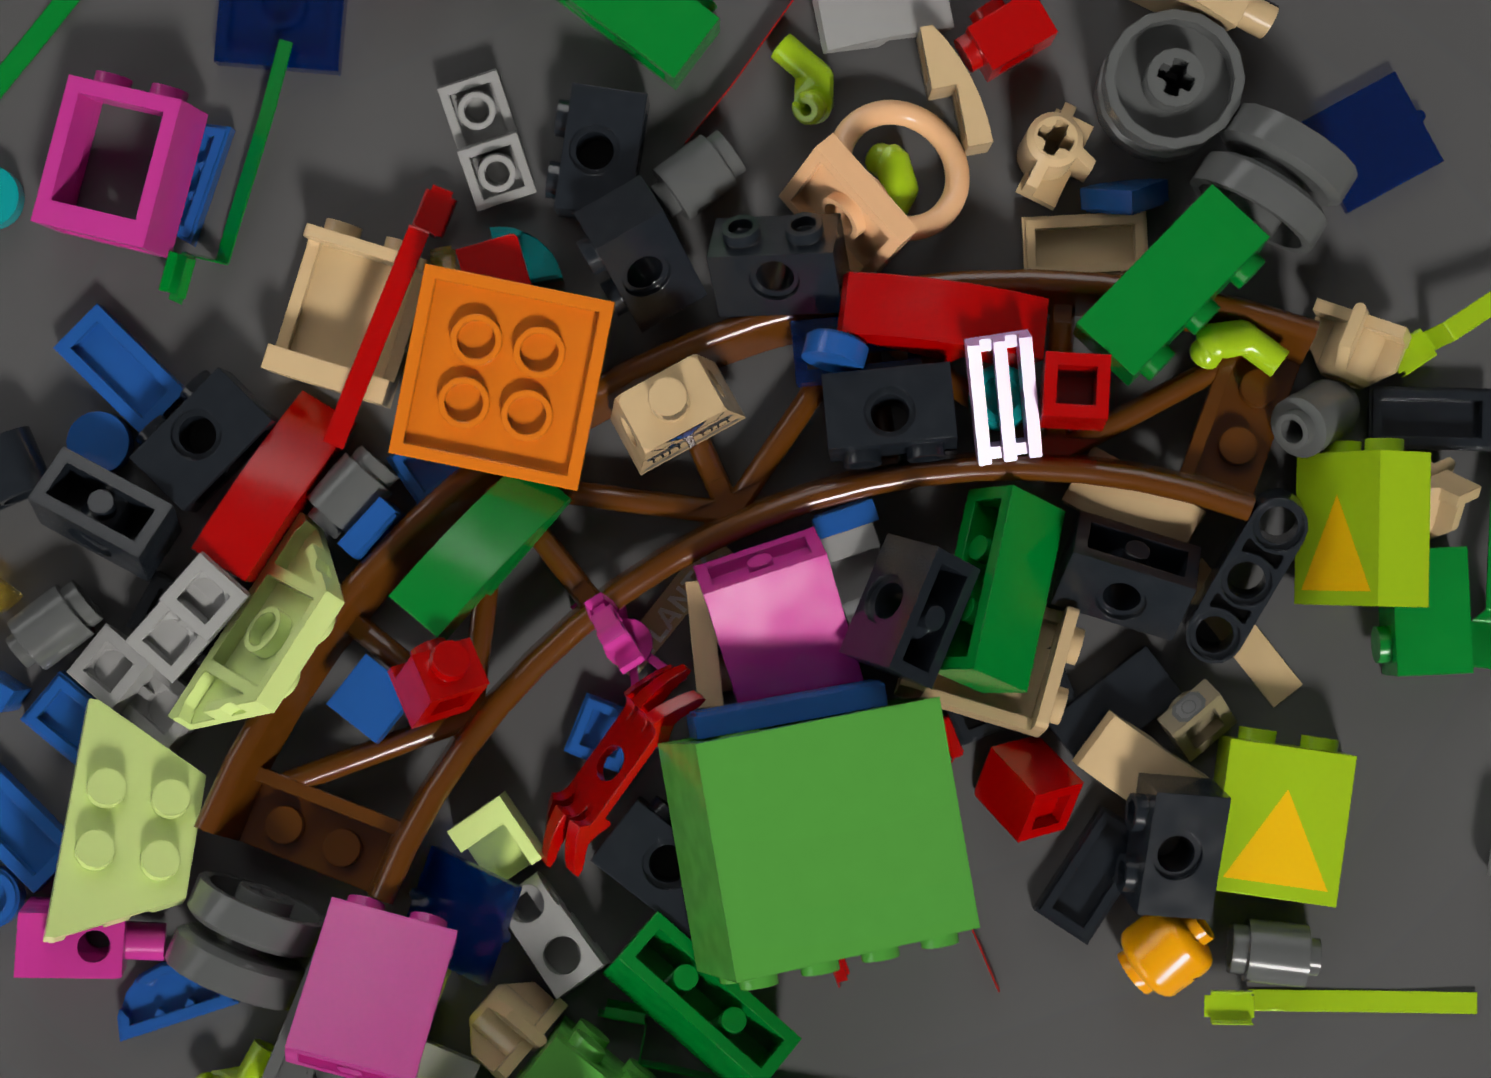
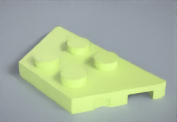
(269, 636)
(124, 828)

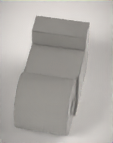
(852, 561)
(554, 937)

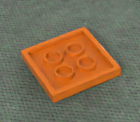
(501, 377)

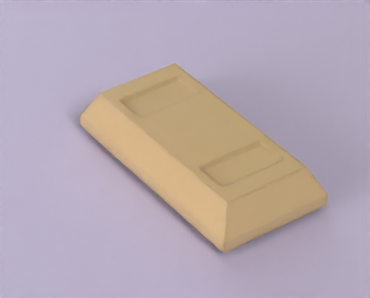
(1084, 242)

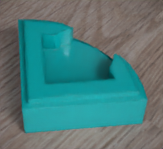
(538, 258)

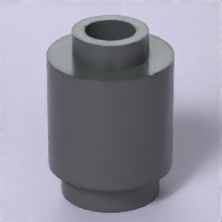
(697, 175)
(1315, 417)
(349, 491)
(53, 625)
(1272, 952)

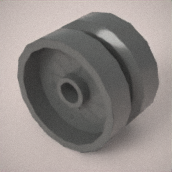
(1193, 58)
(1278, 175)
(245, 940)

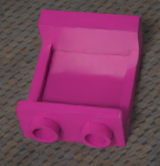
(778, 617)
(370, 991)

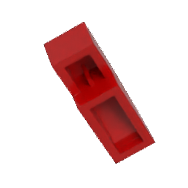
(937, 314)
(270, 490)

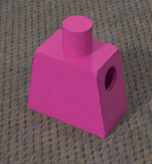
(75, 954)

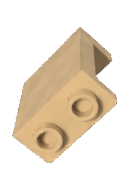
(332, 310)
(1019, 712)

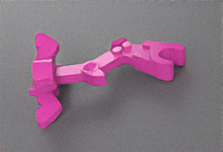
(624, 639)

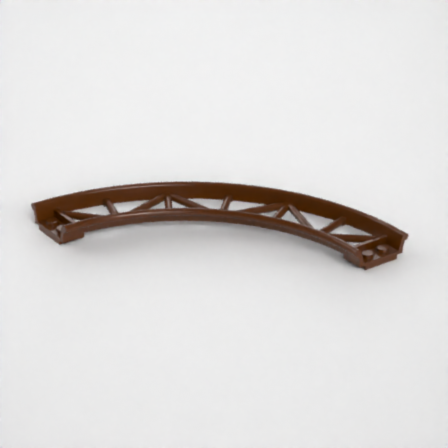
(374, 851)

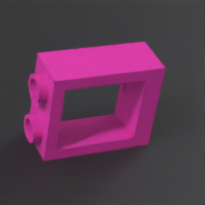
(167, 177)

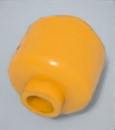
(1165, 953)

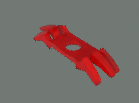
(582, 807)

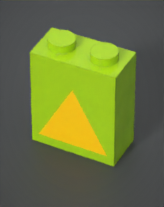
(1364, 525)
(1284, 815)

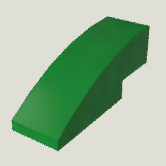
(478, 553)

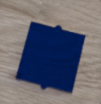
(1380, 137)
(473, 904)

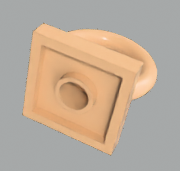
(871, 221)

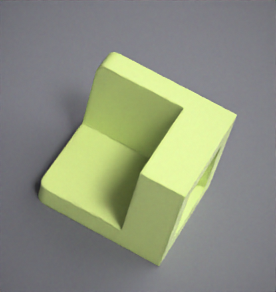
(498, 837)

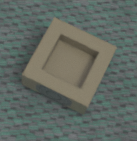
(1196, 720)

